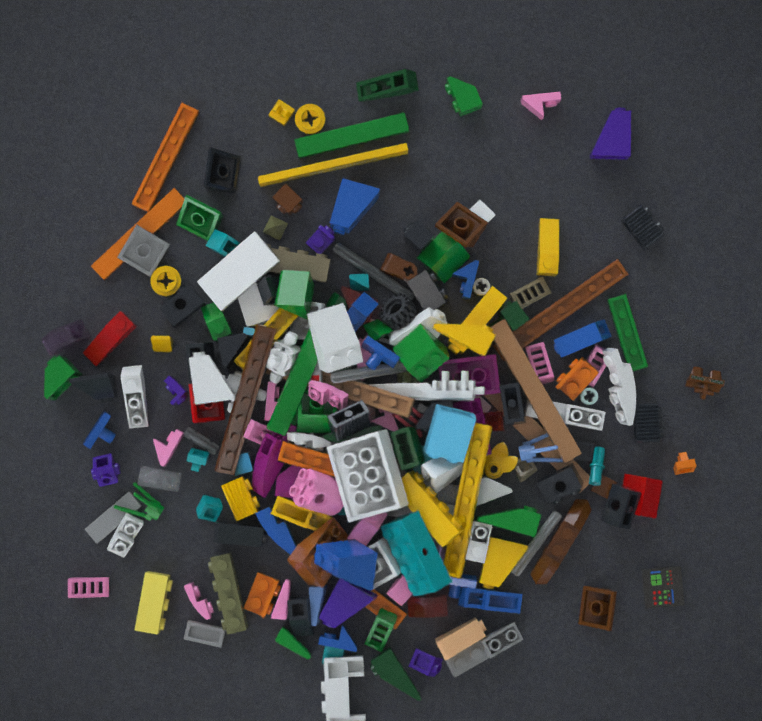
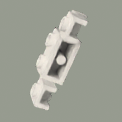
(336, 687)

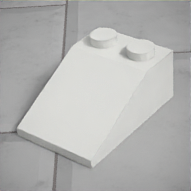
(334, 338)
(386, 563)

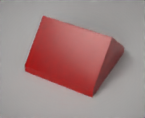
(206, 411)
(650, 494)

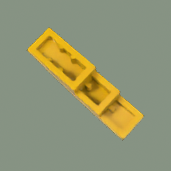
(281, 321)

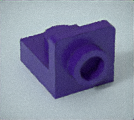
(321, 239)
(175, 387)
(425, 663)

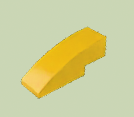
(300, 516)

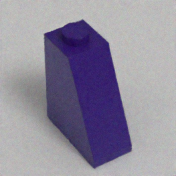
(615, 137)
(345, 602)

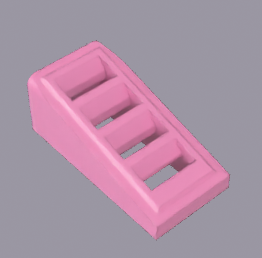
(536, 347)
(597, 348)
(71, 587)
(281, 607)

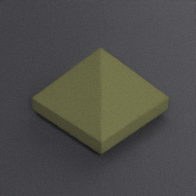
(275, 227)

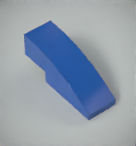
(277, 531)
(490, 600)

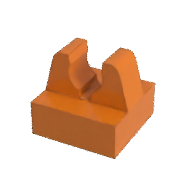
(684, 465)

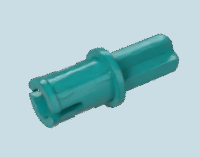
(597, 466)

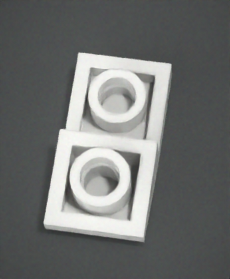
(315, 442)
(125, 534)

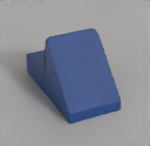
(469, 274)
(361, 310)
(344, 642)

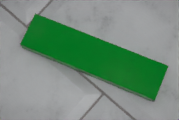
(627, 332)

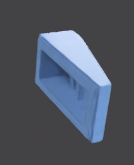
(316, 599)

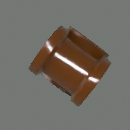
(396, 267)

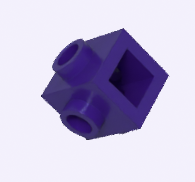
(105, 470)

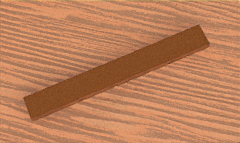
(568, 304)

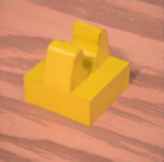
(281, 112)

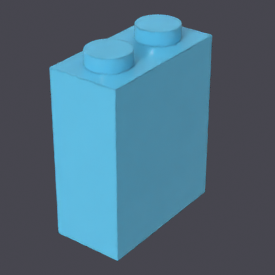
(449, 434)

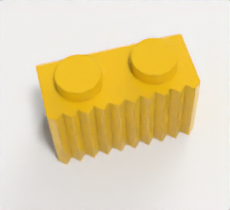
(240, 498)

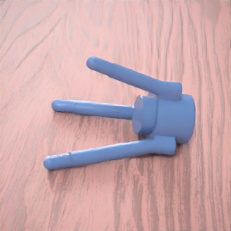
(528, 452)

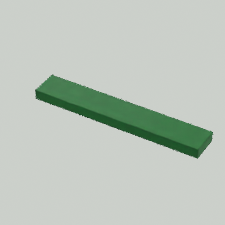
(351, 135)
(294, 387)

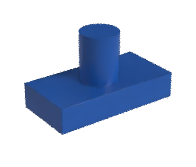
(379, 354)
(100, 431)
(465, 581)

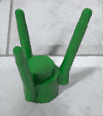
(153, 507)

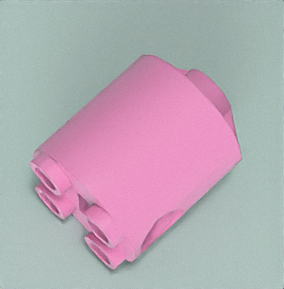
(316, 492)

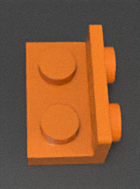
(577, 379)
(261, 595)

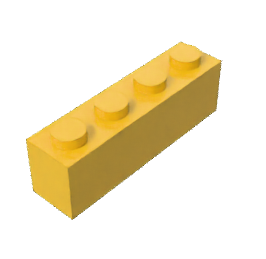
(433, 512)

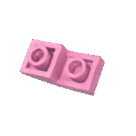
(324, 392)
(399, 591)
(202, 606)

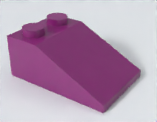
(480, 369)

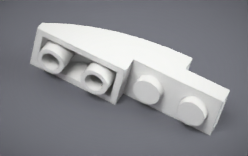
(624, 391)
(575, 415)

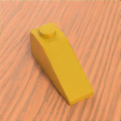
(548, 247)
(471, 336)

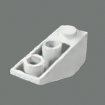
(134, 396)

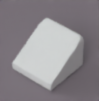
(482, 211)

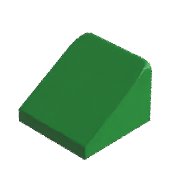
(377, 329)

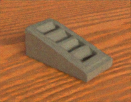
(514, 295)

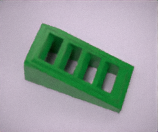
(385, 619)
(288, 640)

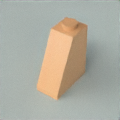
(460, 638)

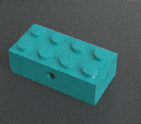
(416, 554)

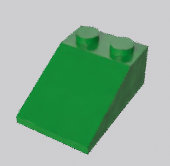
(517, 520)

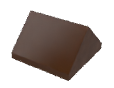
(462, 225)
(597, 607)

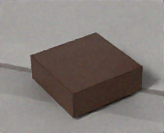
(604, 488)

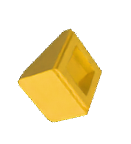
(162, 343)

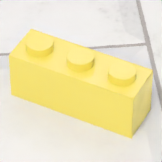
(153, 602)

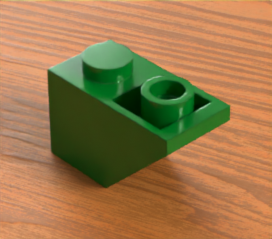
(464, 95)

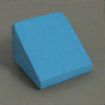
(244, 464)

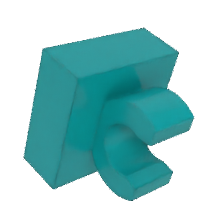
(198, 458)

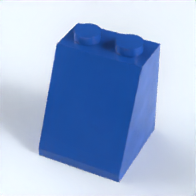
(351, 205)
(348, 561)

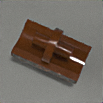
(703, 384)

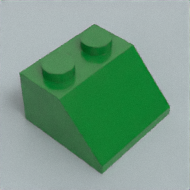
(421, 352)
(57, 376)
(313, 415)

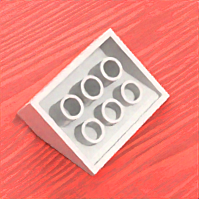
(367, 475)

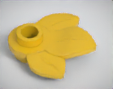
(501, 460)

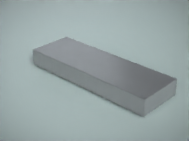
(111, 518)

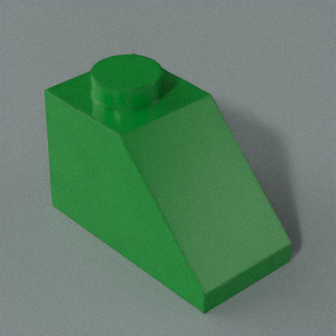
(216, 321)

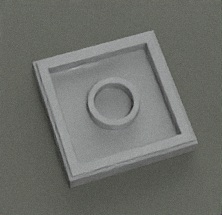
(143, 250)

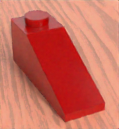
(109, 338)

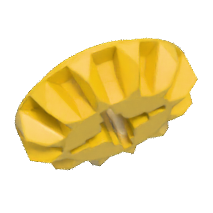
(315, 111)
(159, 274)

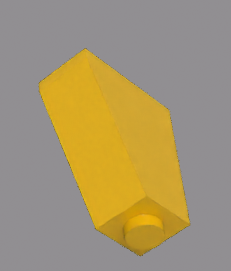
(499, 561)

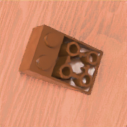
(303, 555)

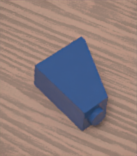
(582, 338)

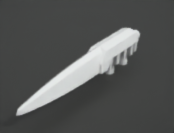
(439, 390)

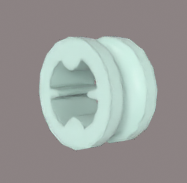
(594, 399)

